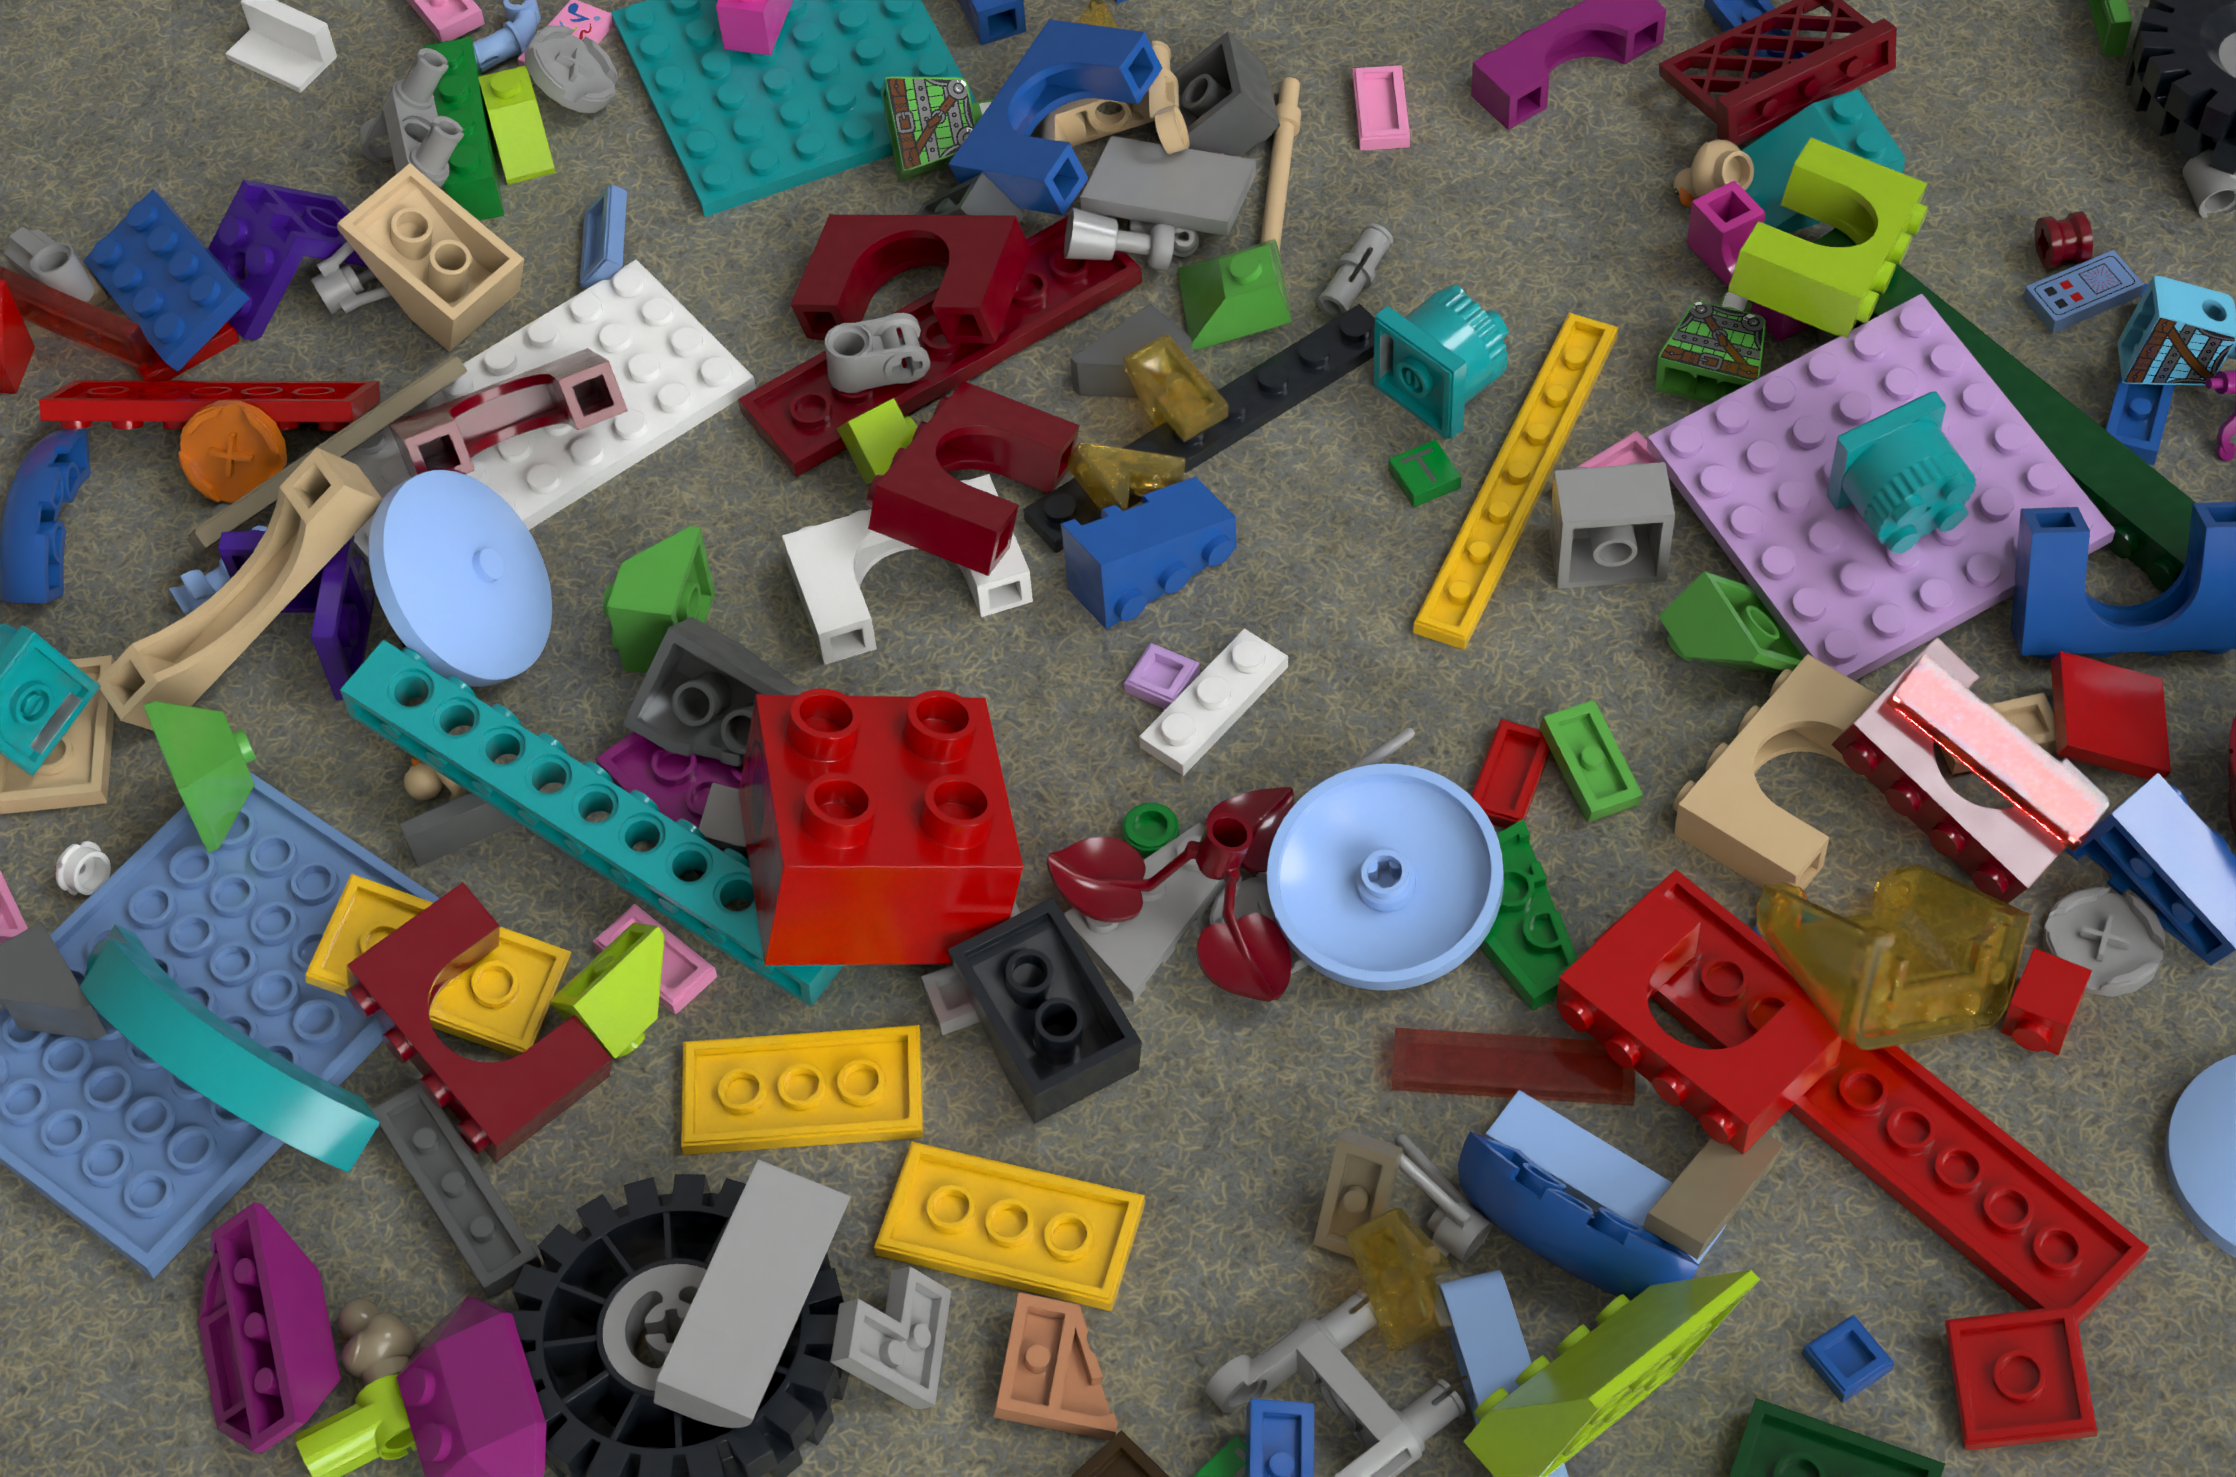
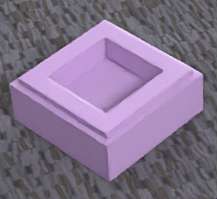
(1161, 676)

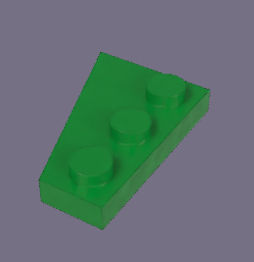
(1528, 933)

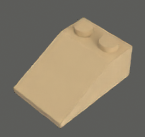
(433, 256)

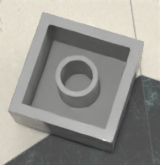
(1611, 525)

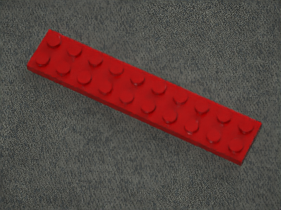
(1909, 1130)

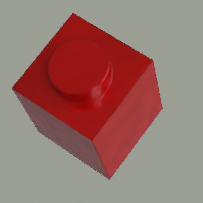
(2045, 1002)

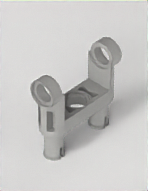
(412, 113)
(1314, 1351)

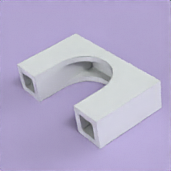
(836, 555)

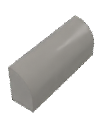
(750, 1298)

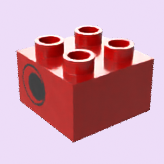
(875, 827)

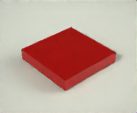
(2109, 716)
(2020, 1378)

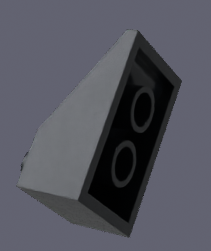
(1046, 1010)

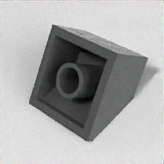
(1226, 98)

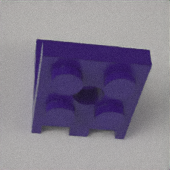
(269, 234)
(336, 597)

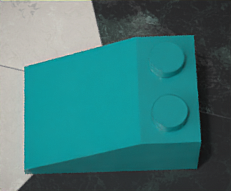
(1839, 121)

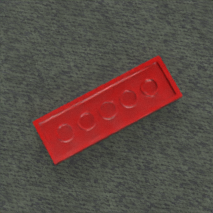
(177, 401)

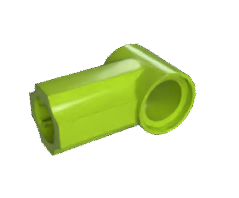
(360, 1433)

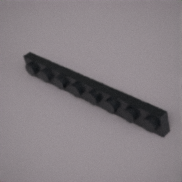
(1251, 401)

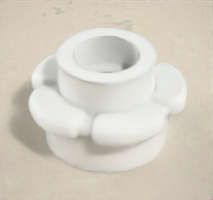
(82, 868)

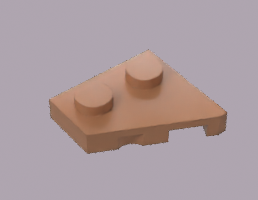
(1051, 1372)

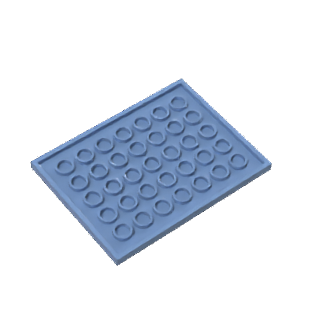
(236, 930)

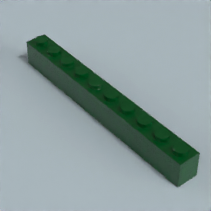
(2137, 501)

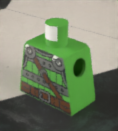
(927, 121)
(1712, 350)

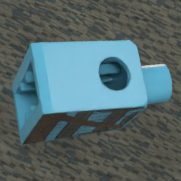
(2177, 335)

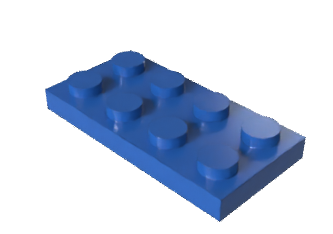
(165, 279)

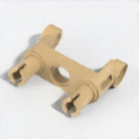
(1082, 122)

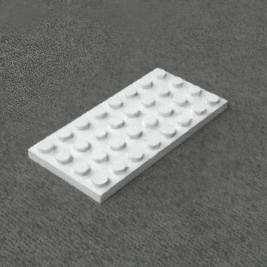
(663, 363)

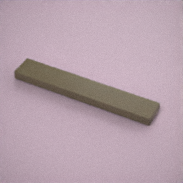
(339, 444)

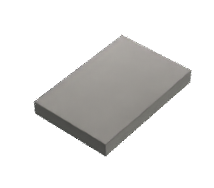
(1177, 189)

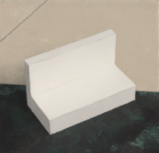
(283, 44)

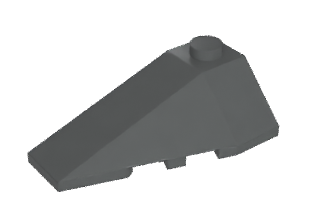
(702, 694)

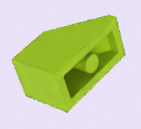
(517, 125)
(618, 990)

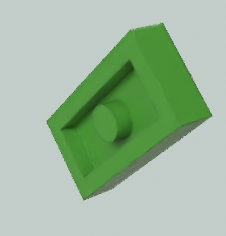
(1590, 761)

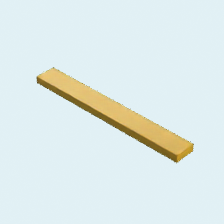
(1515, 482)

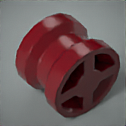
(2063, 239)

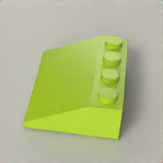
(1600, 1374)

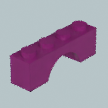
(1515, 77)

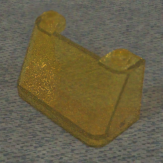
(1912, 970)

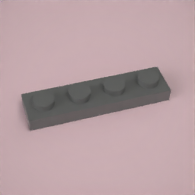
(456, 1189)

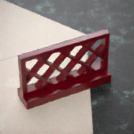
(1791, 84)

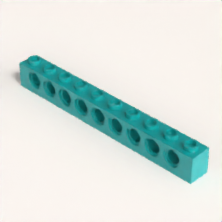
(394, 676)

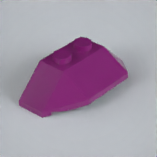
(264, 1331)
(474, 1397)

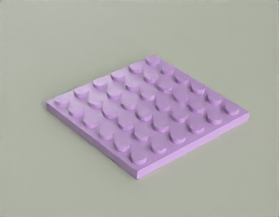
(1763, 468)

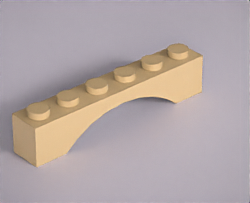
(311, 522)

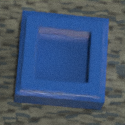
(1847, 1358)

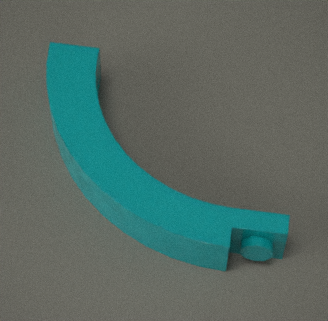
(221, 1060)

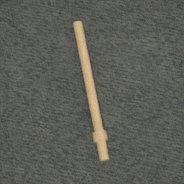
(1289, 119)

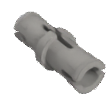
(1369, 250)

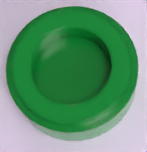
(1149, 828)

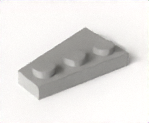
(1137, 947)

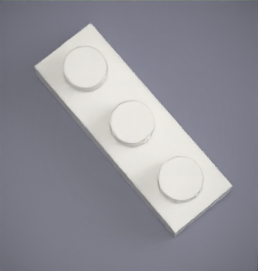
(1213, 702)

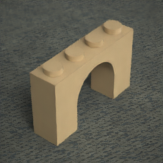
(1727, 809)

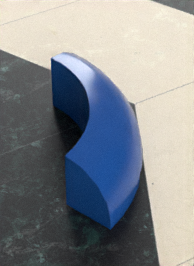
(29, 526)
(1561, 1228)

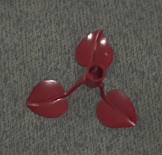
(1240, 956)

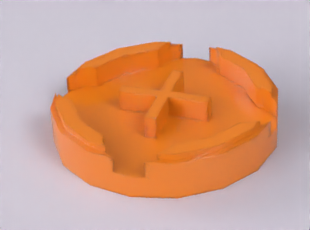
(230, 450)

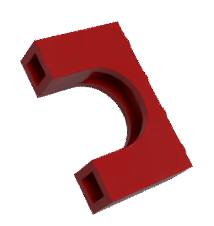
(1729, 1090)

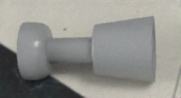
(1098, 237)

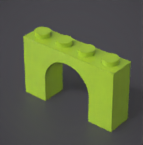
(1825, 283)

